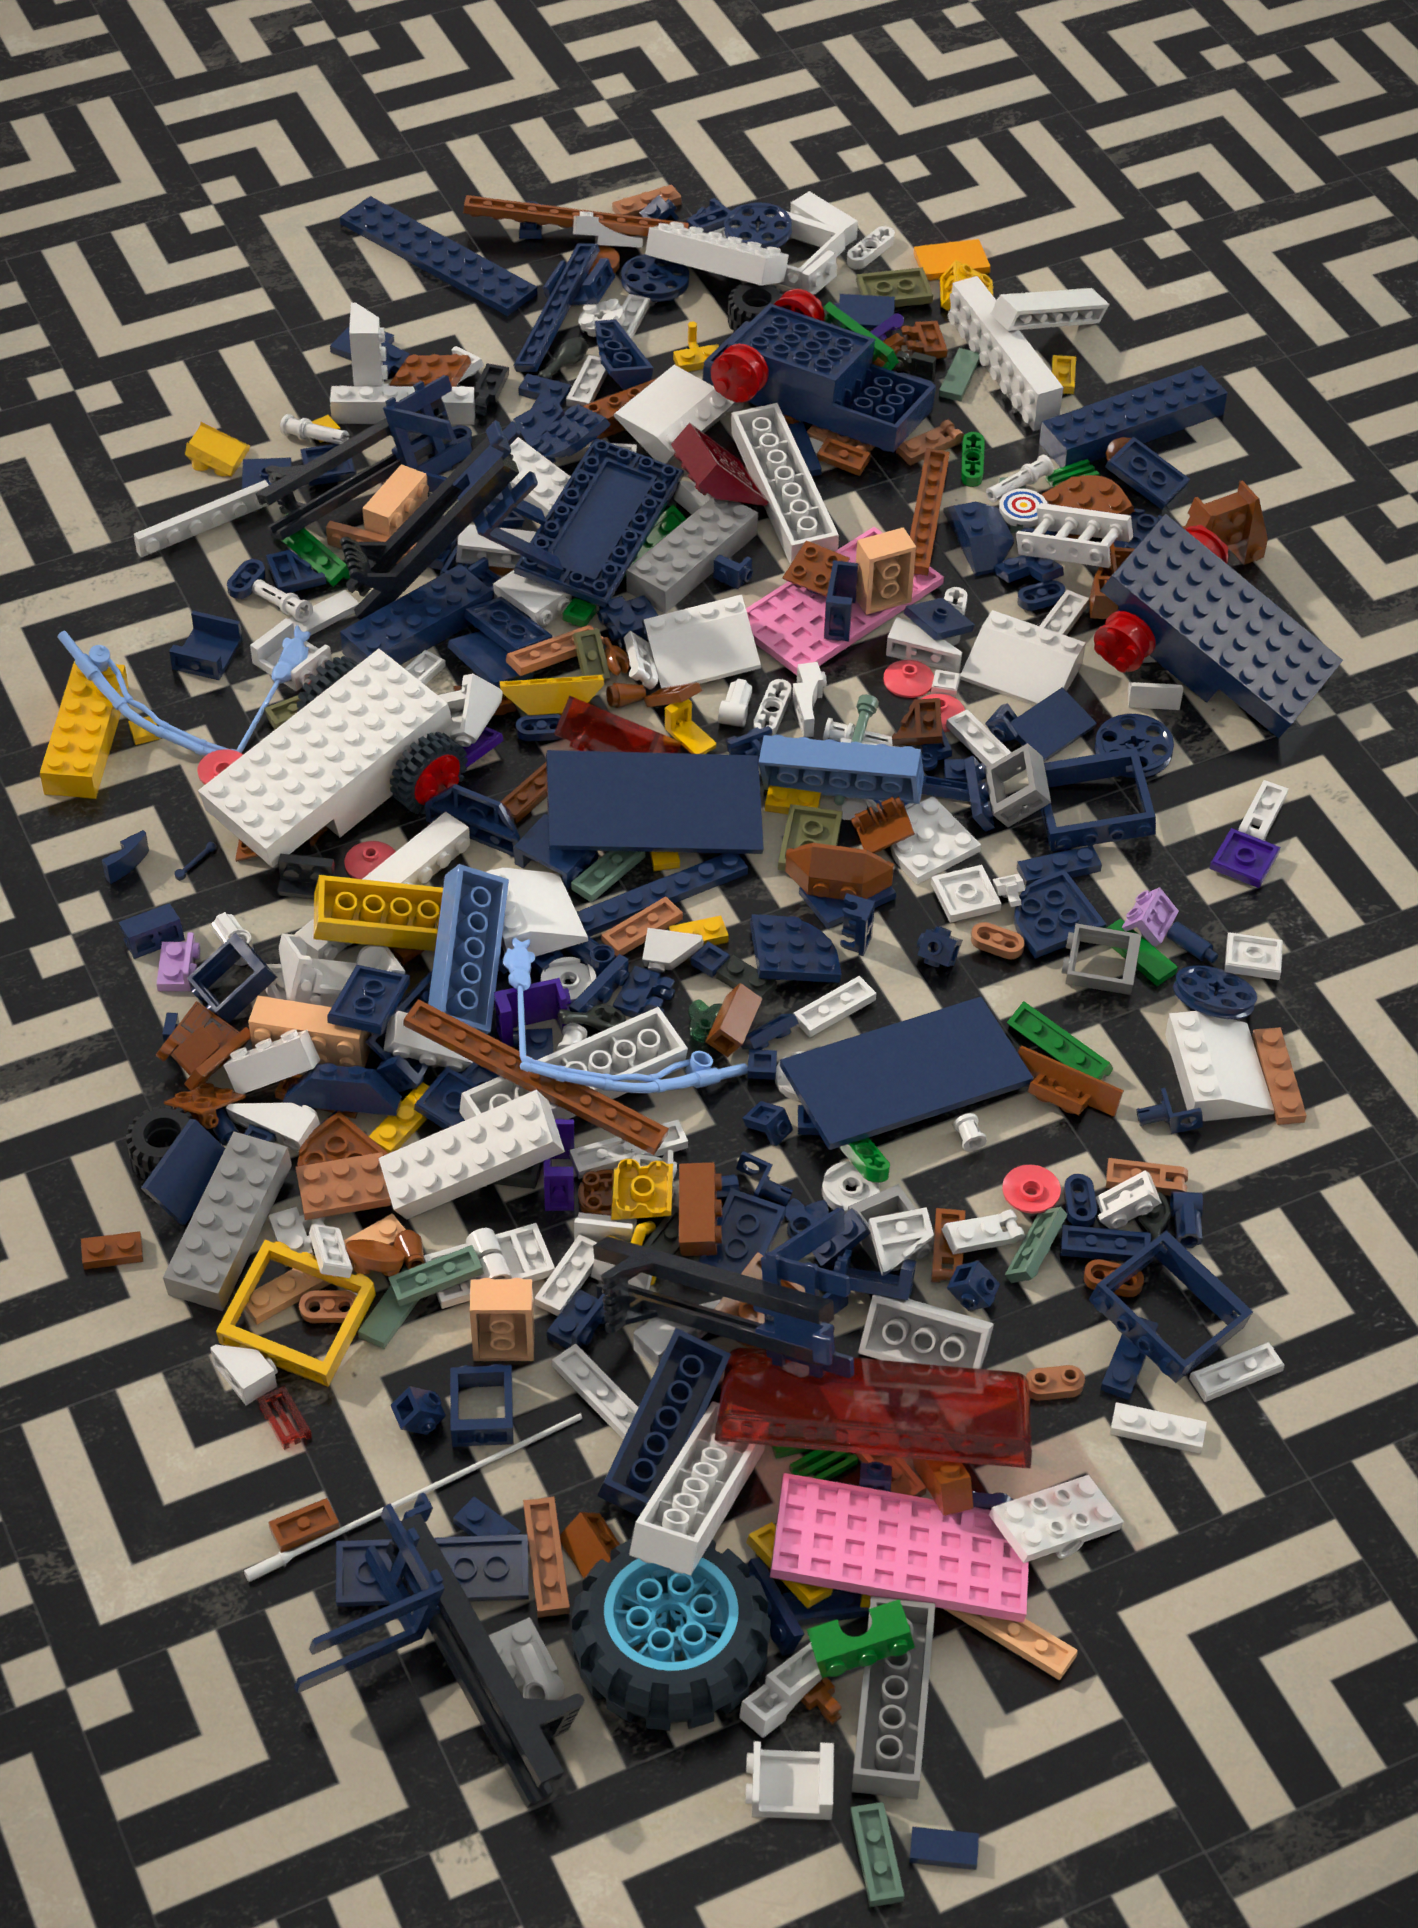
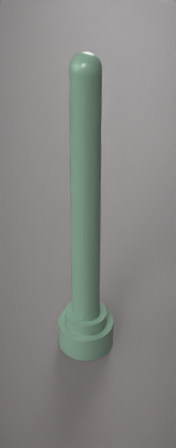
(866, 707)

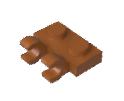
(929, 339)

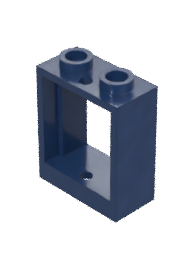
(218, 964)
(481, 1431)

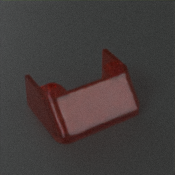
(606, 732)

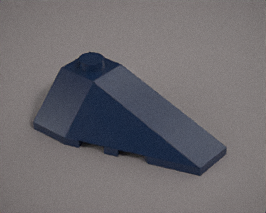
(621, 355)

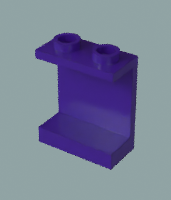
(541, 1003)
(560, 1180)

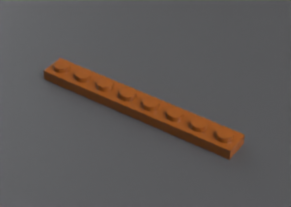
(928, 507)

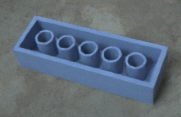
(842, 768)
(469, 946)

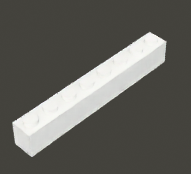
(411, 864)

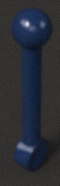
(180, 873)

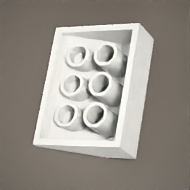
(667, 407)
(702, 643)
(1022, 659)
(539, 911)
(1217, 1066)

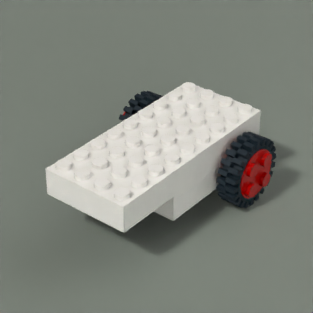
(346, 751)

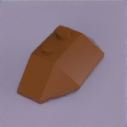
(838, 870)

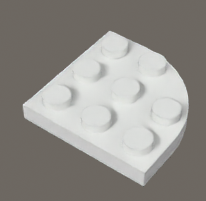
(936, 844)

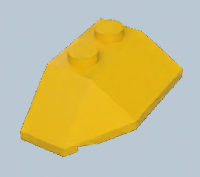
(550, 694)

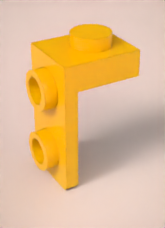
(680, 725)

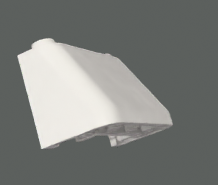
(471, 709)
(322, 980)

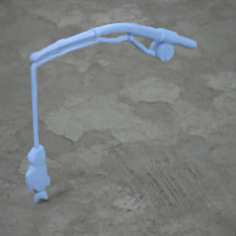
(99, 660)
(698, 1067)

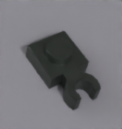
(919, 364)

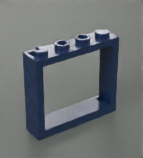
(1106, 830)
(1196, 1279)

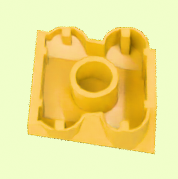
(215, 451)
(641, 1190)

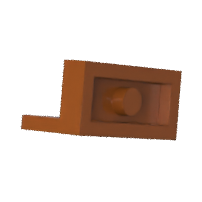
(588, 1541)

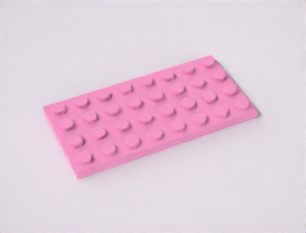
(792, 619)
(896, 1548)

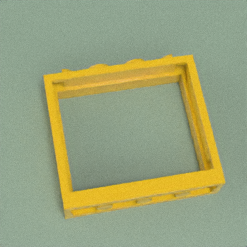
(282, 1356)

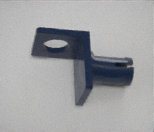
(1164, 1112)
(765, 1187)

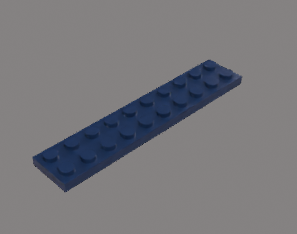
(439, 255)

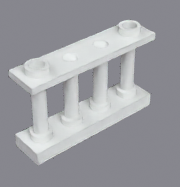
(1079, 522)

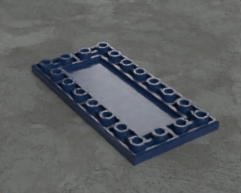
(601, 521)
(654, 802)
(905, 1072)

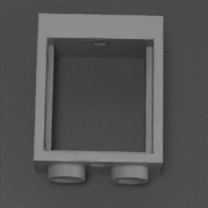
(1034, 796)
(1106, 937)
(883, 1204)

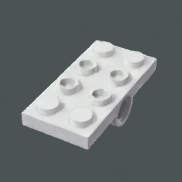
(502, 1256)
(1056, 1519)

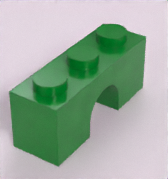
(885, 1638)

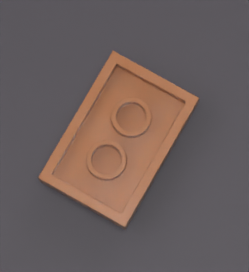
(342, 1186)

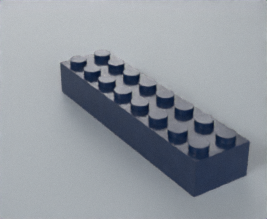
(1138, 413)

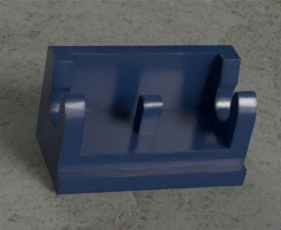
(857, 923)
(148, 930)

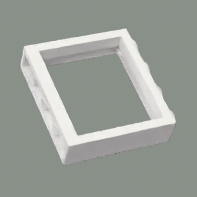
(813, 233)

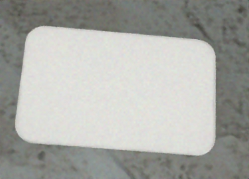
(852, 806)

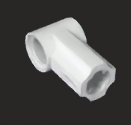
(735, 707)
(225, 926)
(537, 1673)

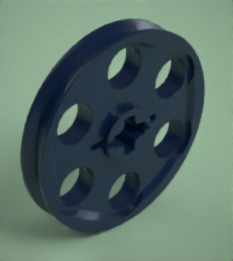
(767, 224)
(654, 278)
(1138, 736)
(1233, 996)

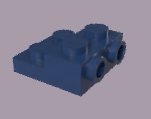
(626, 616)

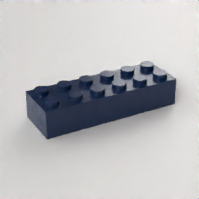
(417, 618)
(664, 1420)

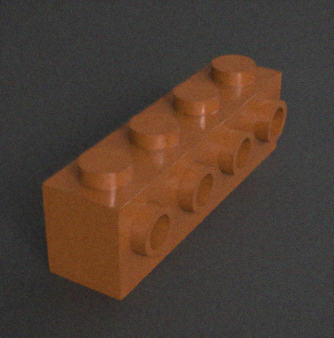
(610, 405)

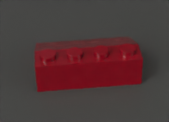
(715, 469)

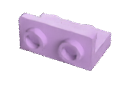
(1151, 915)
(177, 964)

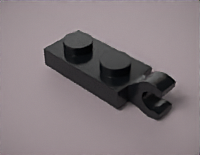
(489, 386)

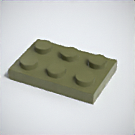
(906, 285)
(809, 826)

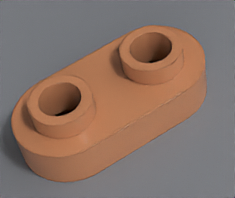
(998, 940)
(330, 1304)
(1055, 1382)

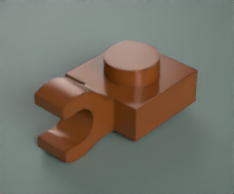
(821, 1696)

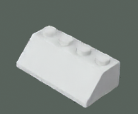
(366, 348)
(923, 1334)

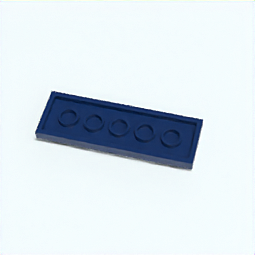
(484, 1566)

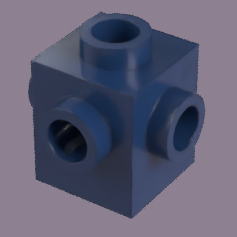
(947, 947)
(973, 1286)
(418, 1410)

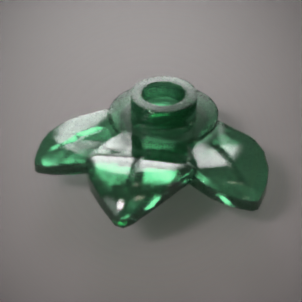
(702, 1019)

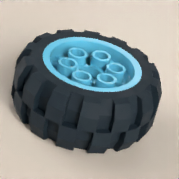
(650, 1680)

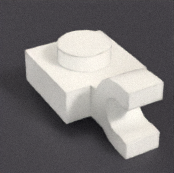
(1009, 888)

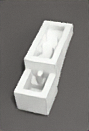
(589, 225)
(805, 693)
(781, 1692)

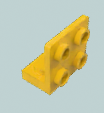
(958, 272)

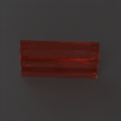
(293, 1435)

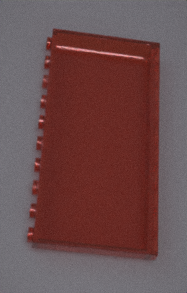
(878, 1410)

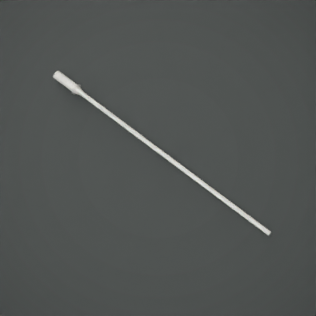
(282, 1559)

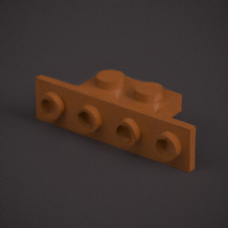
(1067, 1086)

